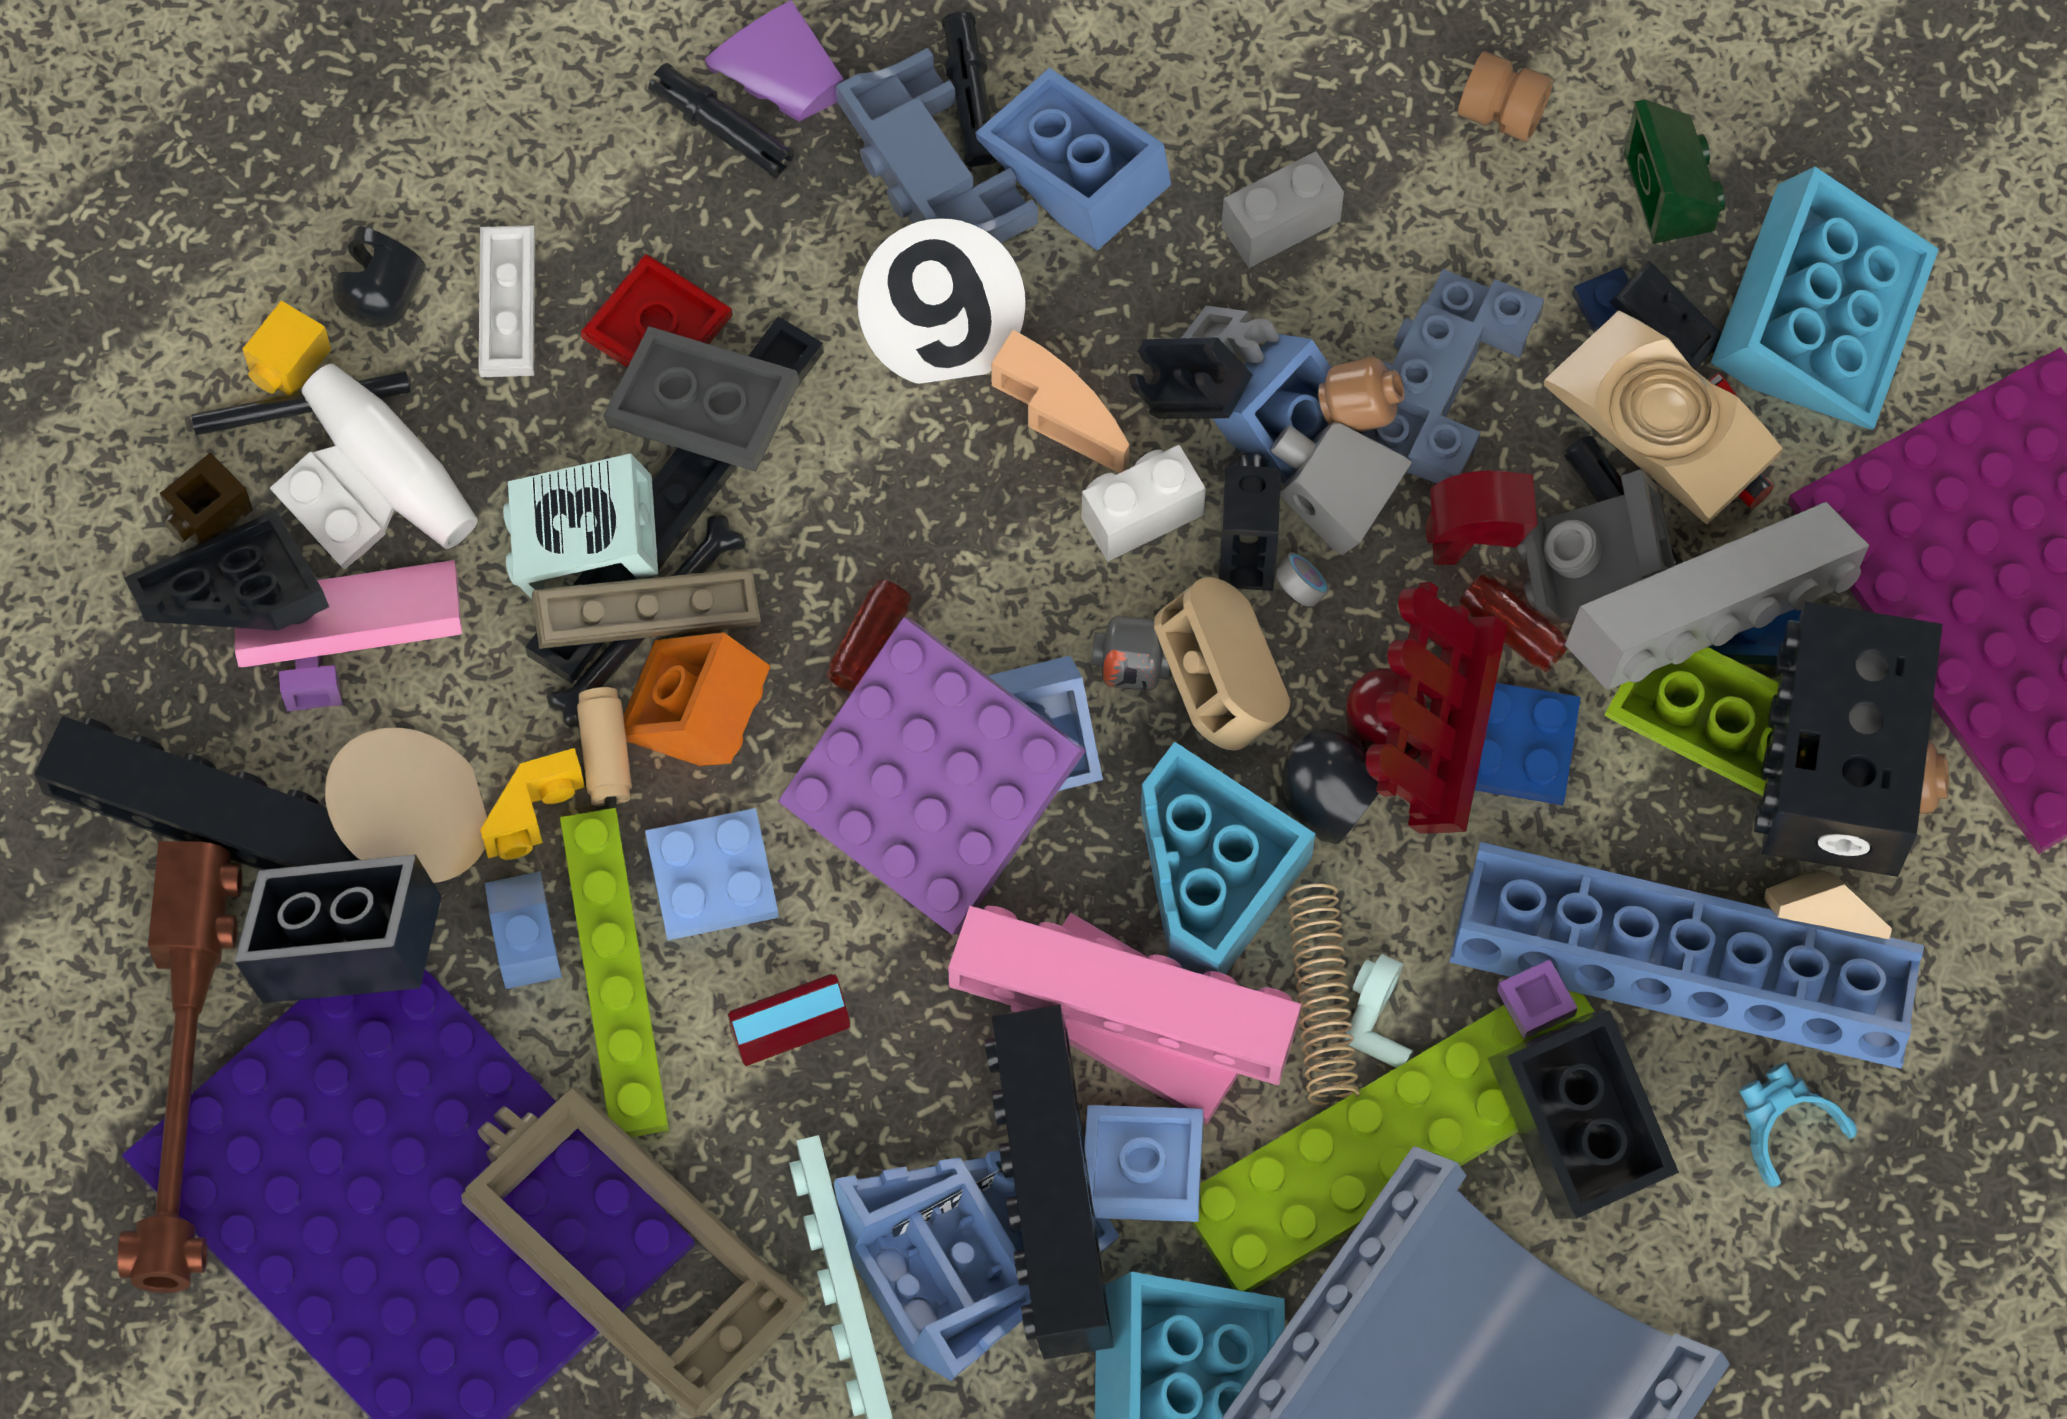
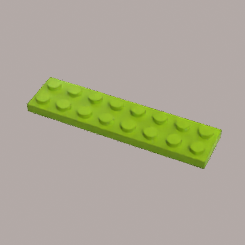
(1334, 1166)

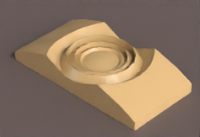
(1665, 415)

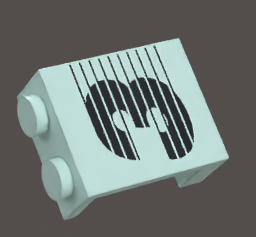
(581, 521)

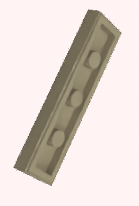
(645, 608)

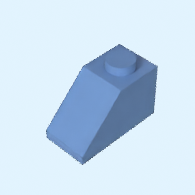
(522, 930)

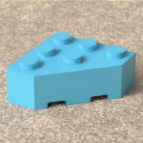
(1215, 859)

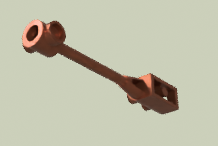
(187, 937)

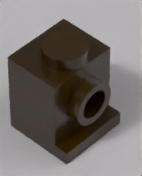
(204, 485)

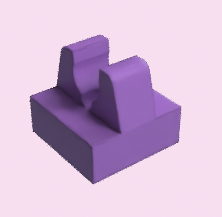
(310, 685)
(1537, 999)

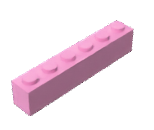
(1125, 993)

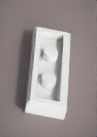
(507, 301)

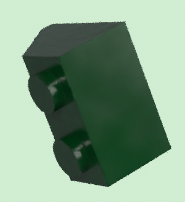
(1671, 173)

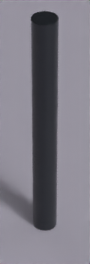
(286, 406)

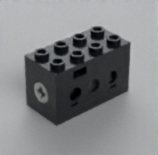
(1862, 703)

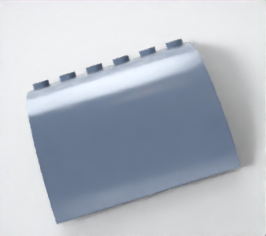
(1461, 1322)

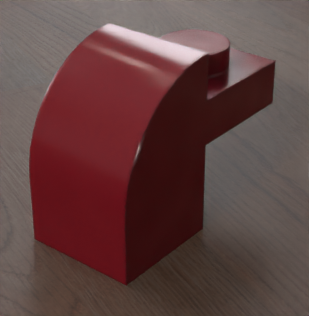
(1479, 509)

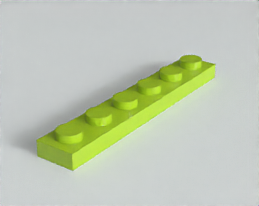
(614, 972)

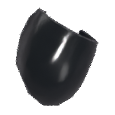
(1327, 783)

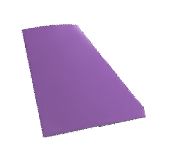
(780, 62)

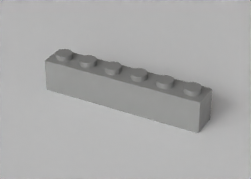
(1716, 596)

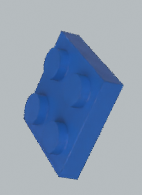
(1528, 744)

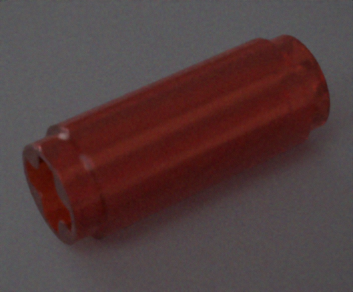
(1526, 630)
(868, 633)

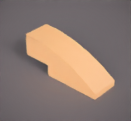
(1059, 402)

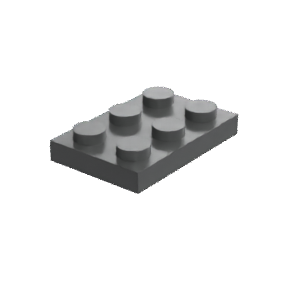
(702, 398)

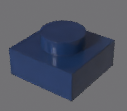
(1595, 295)

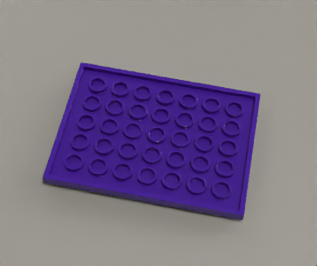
(335, 1190)

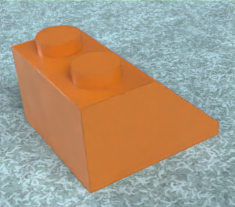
(695, 698)

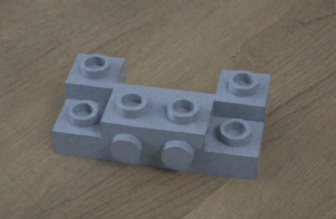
(914, 157)
(1435, 359)

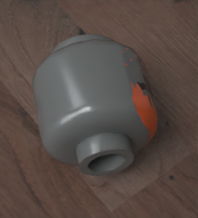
(1130, 654)

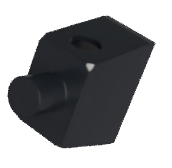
(1250, 509)

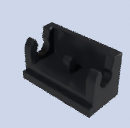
(1190, 378)

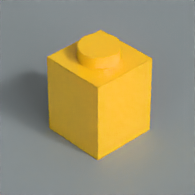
(285, 350)

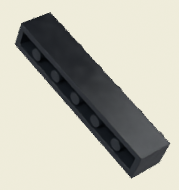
(186, 798)
(1051, 1183)

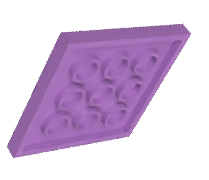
(931, 775)

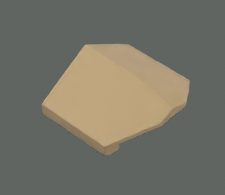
(1825, 902)

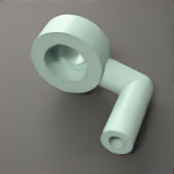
(1376, 985)

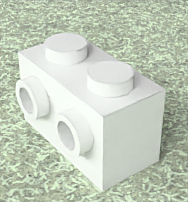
(1142, 502)

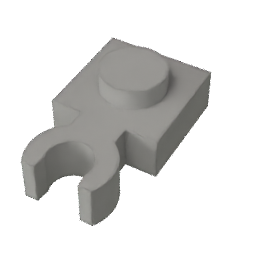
(1235, 330)

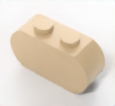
(1221, 663)

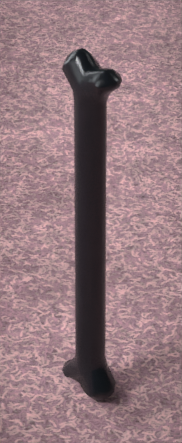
(717, 541)

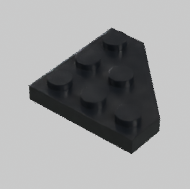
(233, 580)

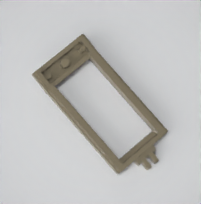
(724, 1342)

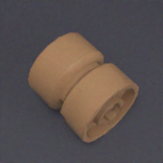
(1505, 96)

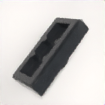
(1665, 309)

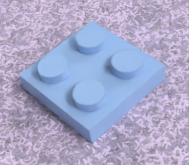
(711, 874)
(1144, 1162)

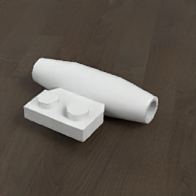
(373, 469)

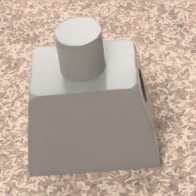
(1338, 481)

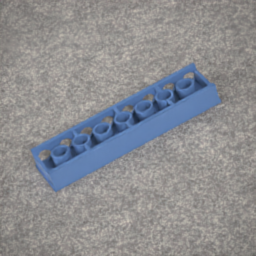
(1689, 954)

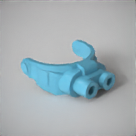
(1769, 1101)

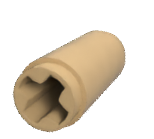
(604, 745)

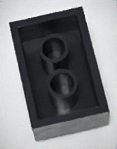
(338, 929)
(1583, 1115)

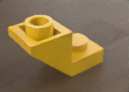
(512, 823)

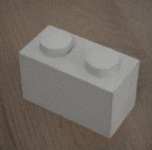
(1282, 209)

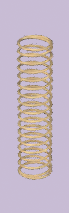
(1343, 1085)

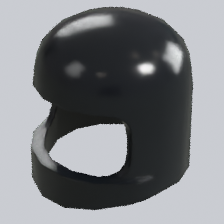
(387, 284)

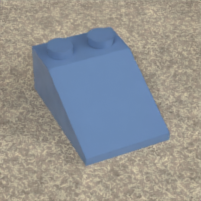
(1077, 157)

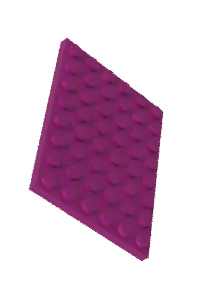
(1975, 538)

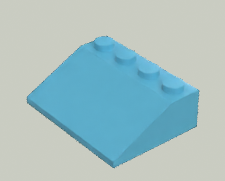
(1825, 301)
(1181, 1347)

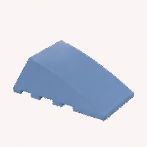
(946, 1280)

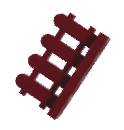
(1454, 727)

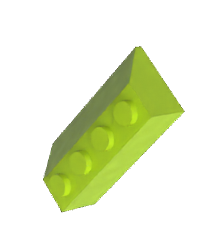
(1706, 712)

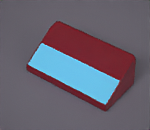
(789, 1019)

